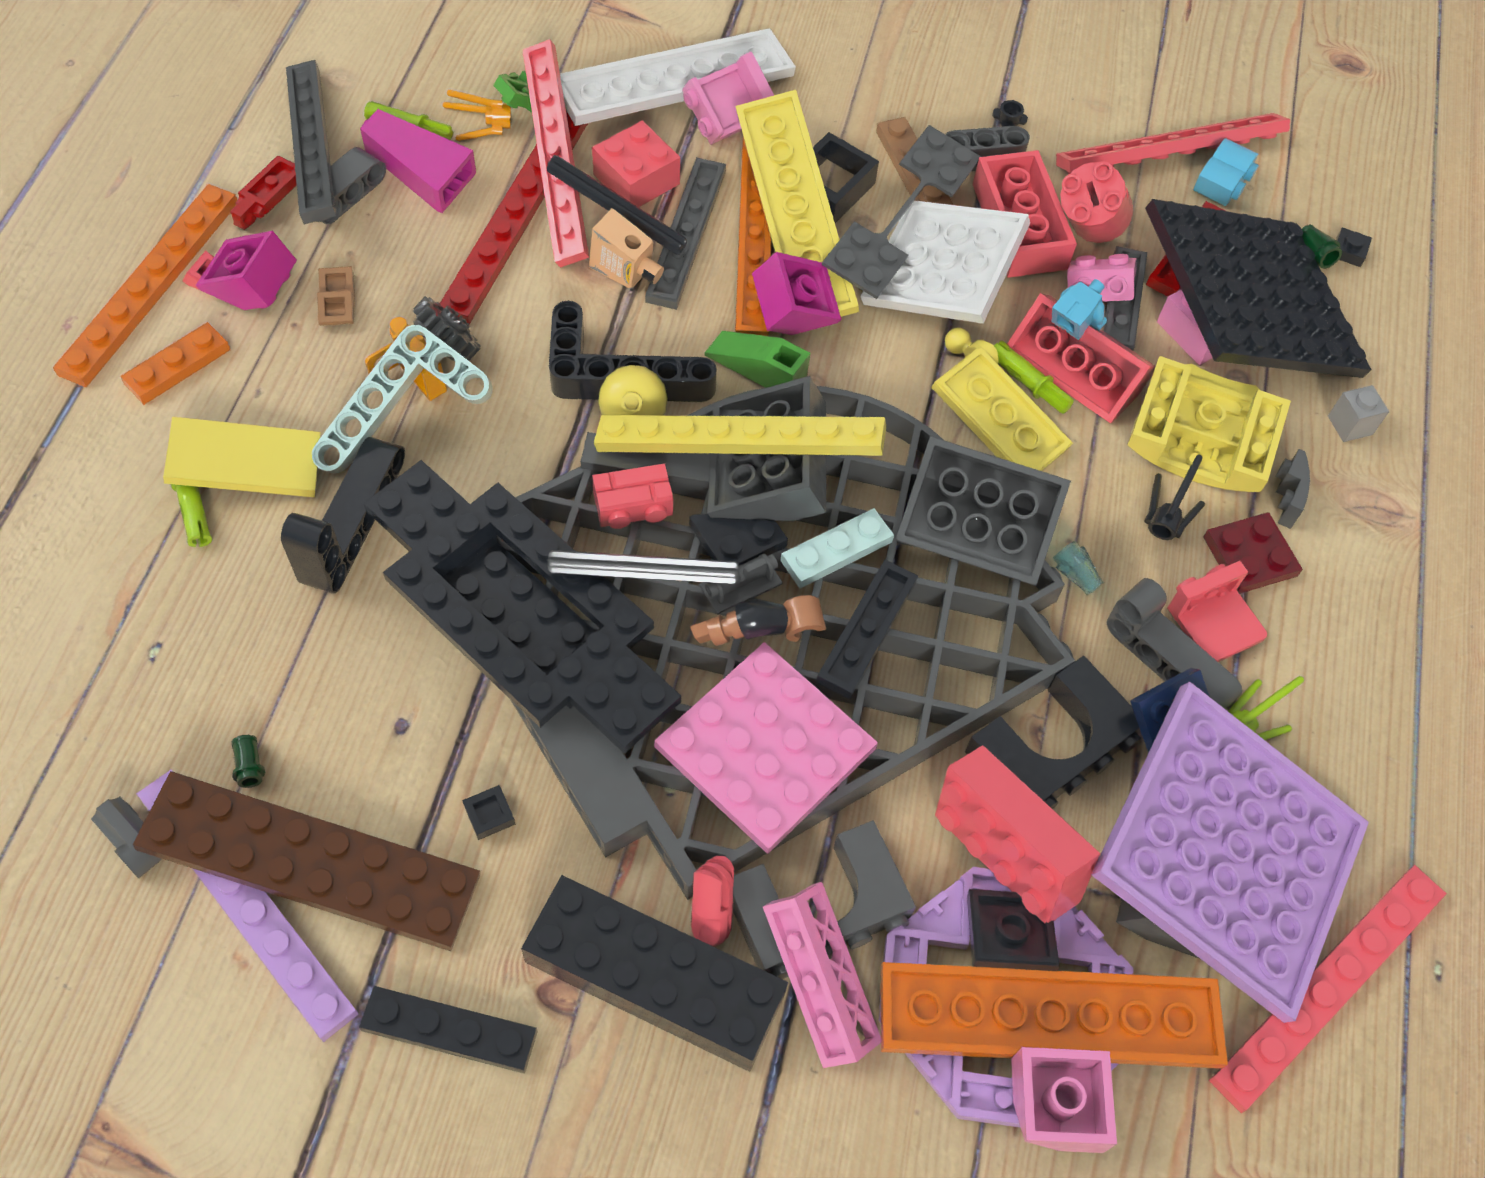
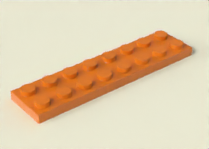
(1008, 1009)

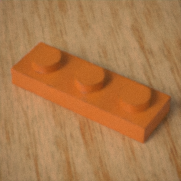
(175, 363)

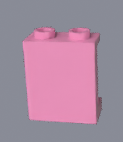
(718, 94)

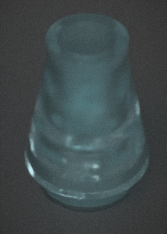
(1078, 567)

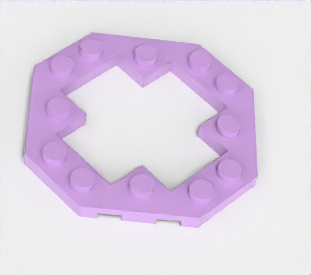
(946, 924)

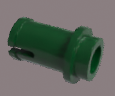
(247, 769)

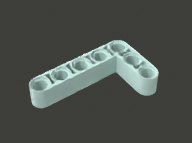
(393, 391)

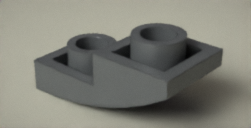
(1293, 487)

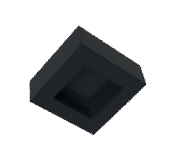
(1353, 246)
(488, 812)

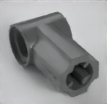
(121, 827)

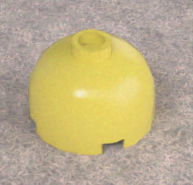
(632, 392)

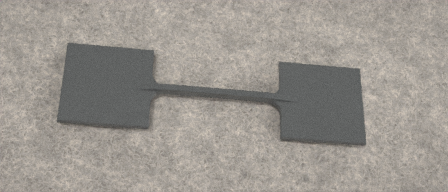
(868, 257)

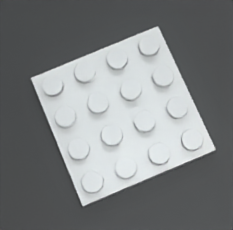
(953, 260)

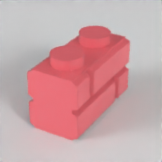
(633, 496)

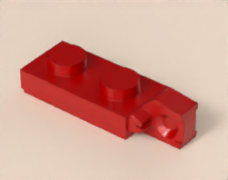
(264, 192)

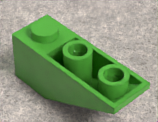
(760, 357)

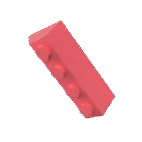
(1091, 369)

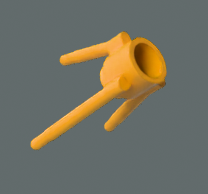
(496, 114)

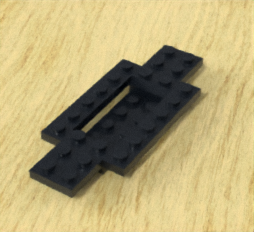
(509, 618)

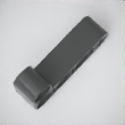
(1162, 645)

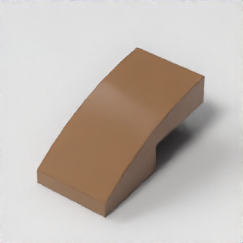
(336, 296)

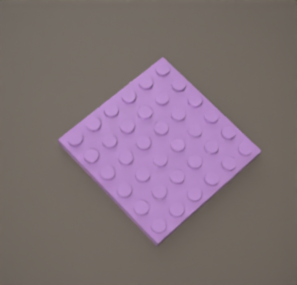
(1233, 852)

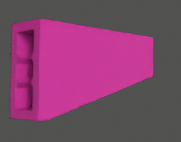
(419, 159)

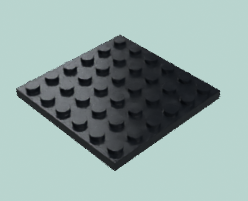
(1256, 290)

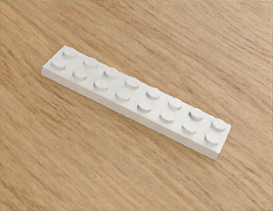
(659, 77)

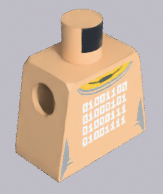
(622, 251)

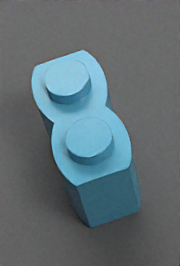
(1226, 171)

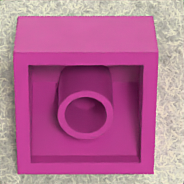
(248, 270)
(795, 294)

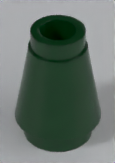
(1325, 248)

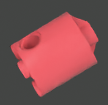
(1097, 202)

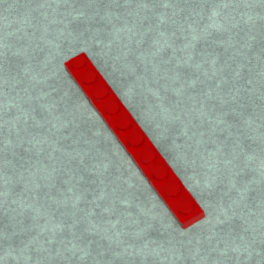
(500, 236)

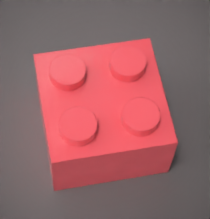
(636, 164)

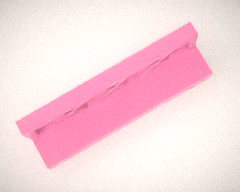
(818, 978)

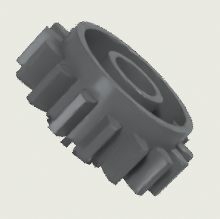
(446, 326)

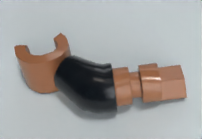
(763, 619)

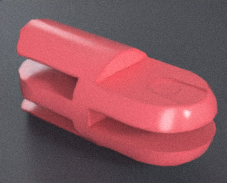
(713, 901)

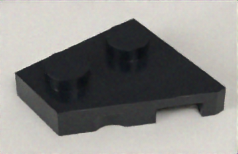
(737, 538)

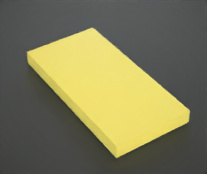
(1001, 412)
(241, 457)

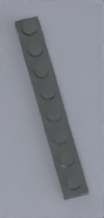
(310, 143)

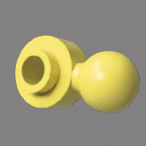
(959, 341)

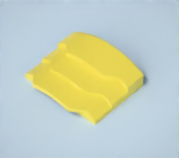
(1210, 416)

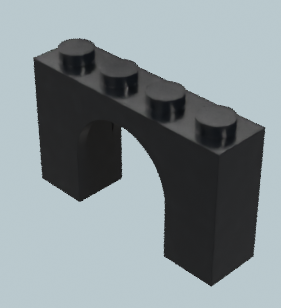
(1104, 721)

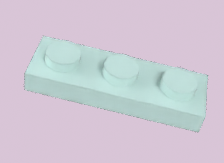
(836, 548)

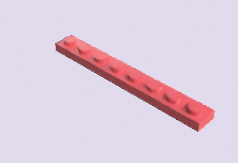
(553, 139)
(1180, 141)
(1331, 986)

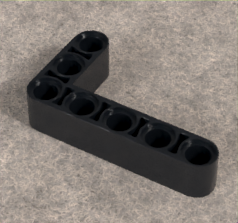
(582, 375)
(326, 549)

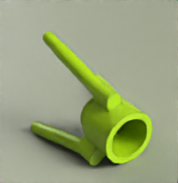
(1249, 717)

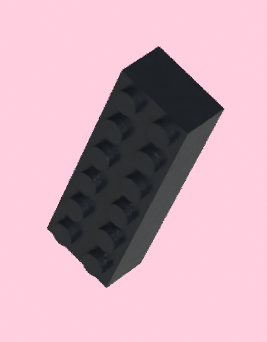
(655, 972)

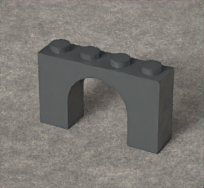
(877, 889)

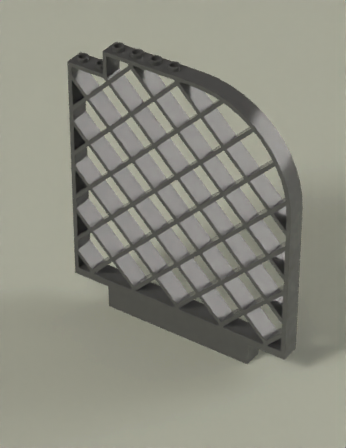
(609, 786)

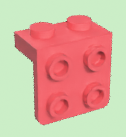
(1215, 612)

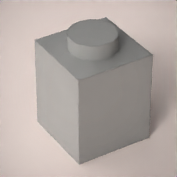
(1358, 413)

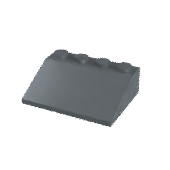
(770, 484)
(983, 510)

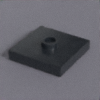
(1008, 934)

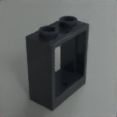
(852, 160)

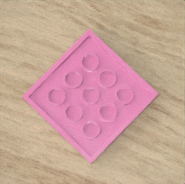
(765, 746)

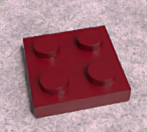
(1258, 546)

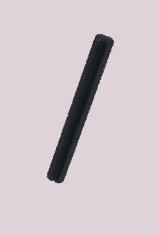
(609, 199)

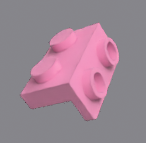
(1115, 274)

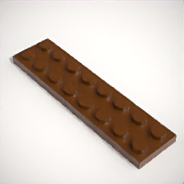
(308, 860)

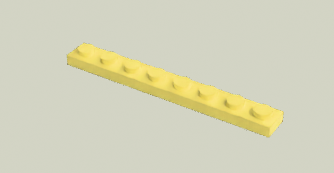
(741, 434)

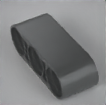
(992, 140)
(354, 178)

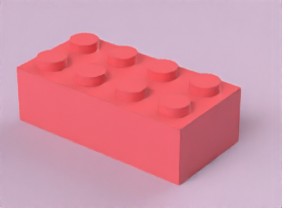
(1023, 186)
(1015, 834)

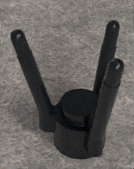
(1167, 521)

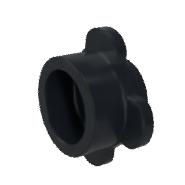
(1010, 113)

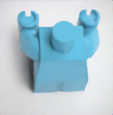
(1079, 308)

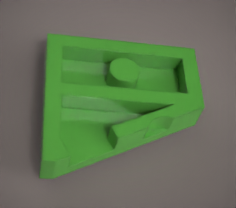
(514, 90)

